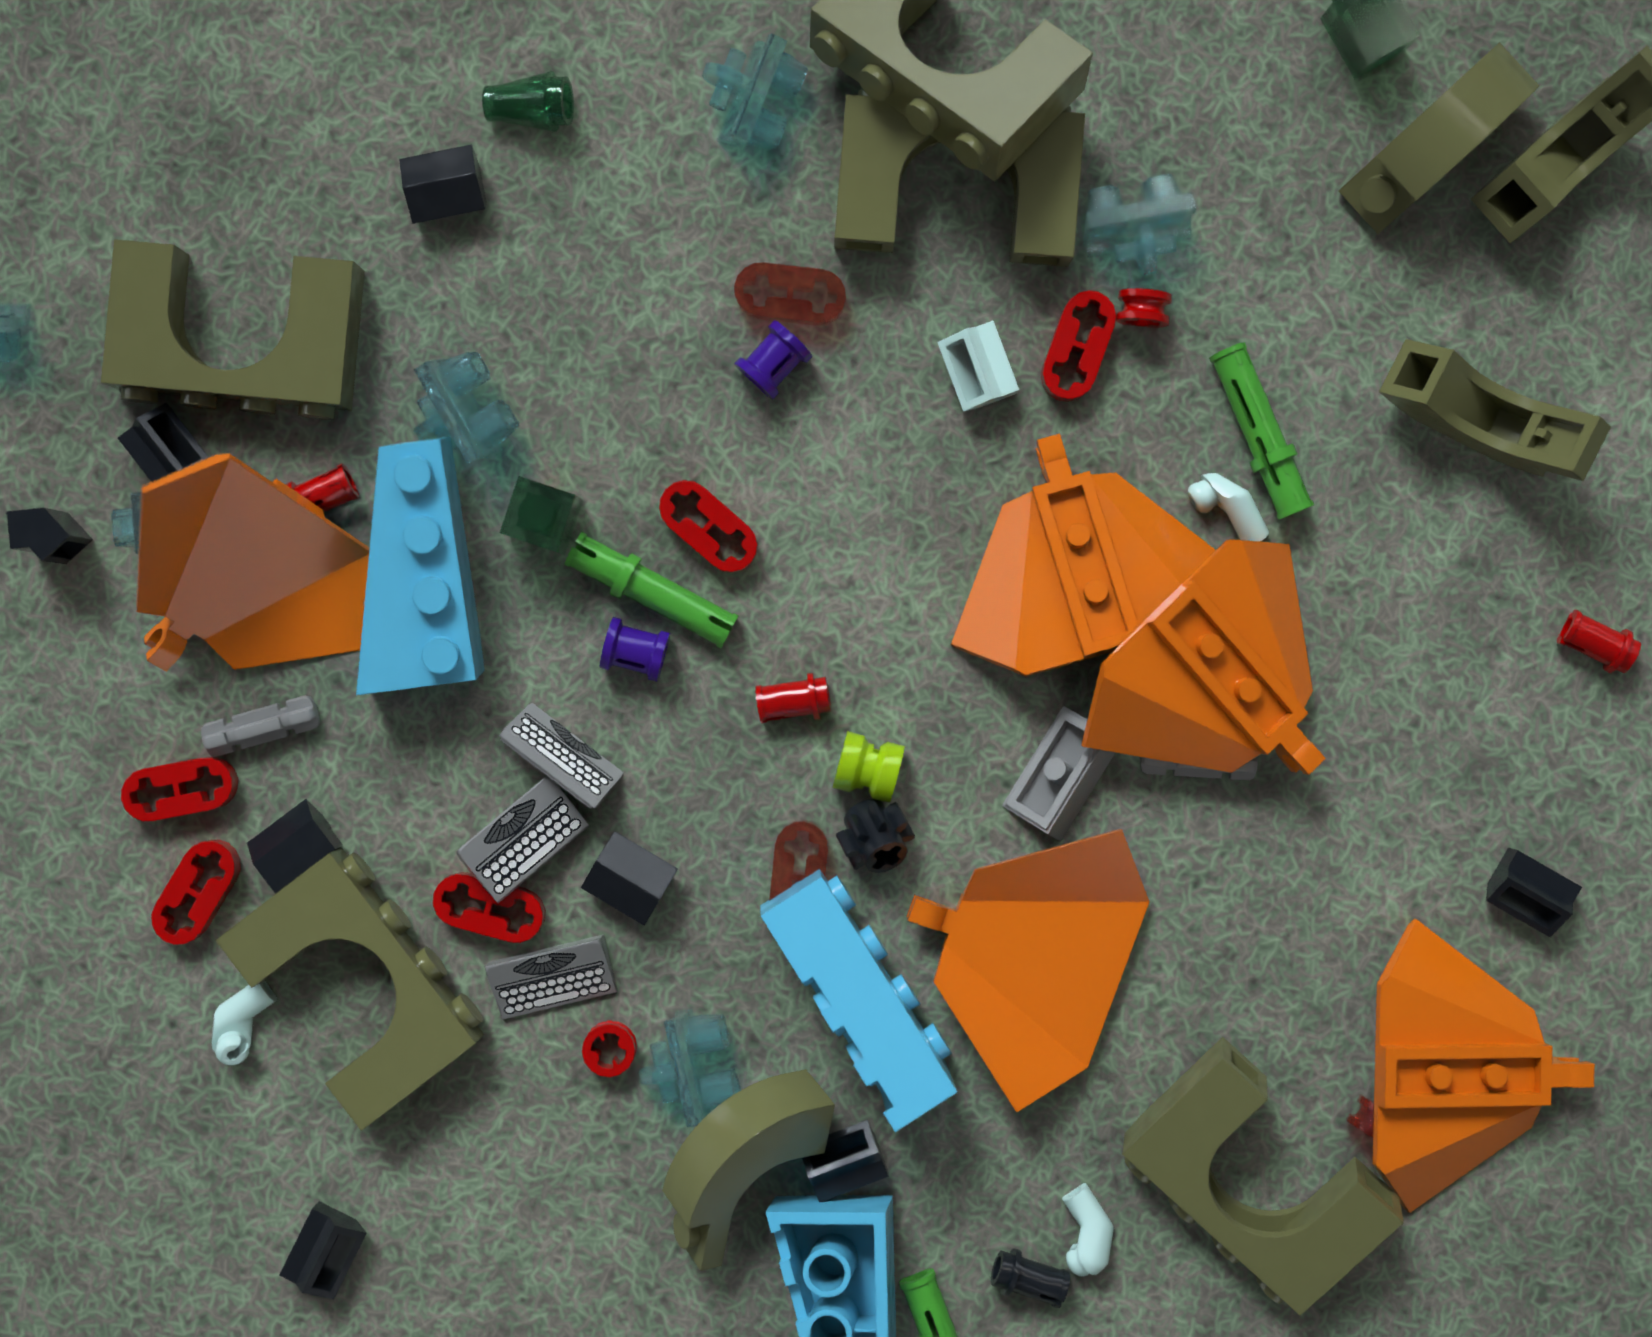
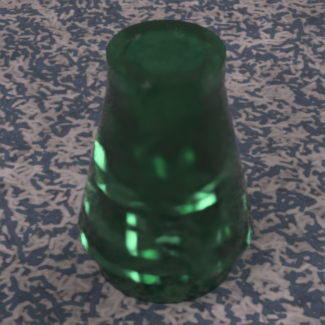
(531, 102)

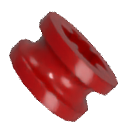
(1144, 307)
(592, 1054)

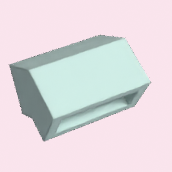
(978, 366)

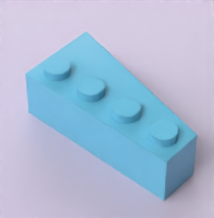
(419, 580)
(861, 997)
(838, 1263)

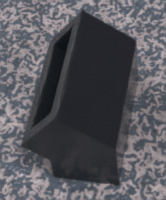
(442, 184)
(161, 443)
(47, 533)
(292, 845)
(629, 878)
(1532, 892)
(849, 1162)
(323, 1251)

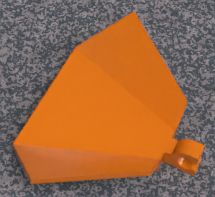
(245, 569)
(1073, 569)
(1213, 670)
(1038, 957)
(1453, 1067)

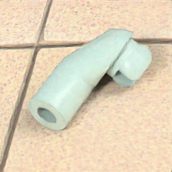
(1233, 500)
(235, 1022)
(1095, 1234)

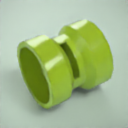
(868, 767)

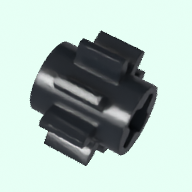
(875, 835)

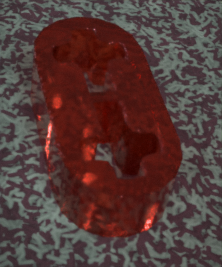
(790, 279)
(784, 860)

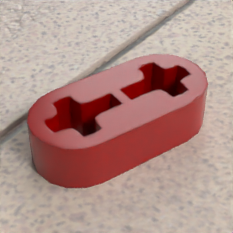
(1091, 351)
(718, 515)
(176, 775)
(184, 883)
(485, 921)

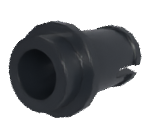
(1029, 1278)

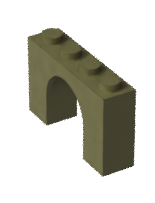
(979, 115)
(881, 145)
(152, 355)
(428, 1020)
(1290, 1250)

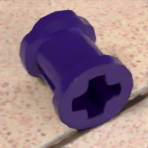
(773, 359)
(634, 649)

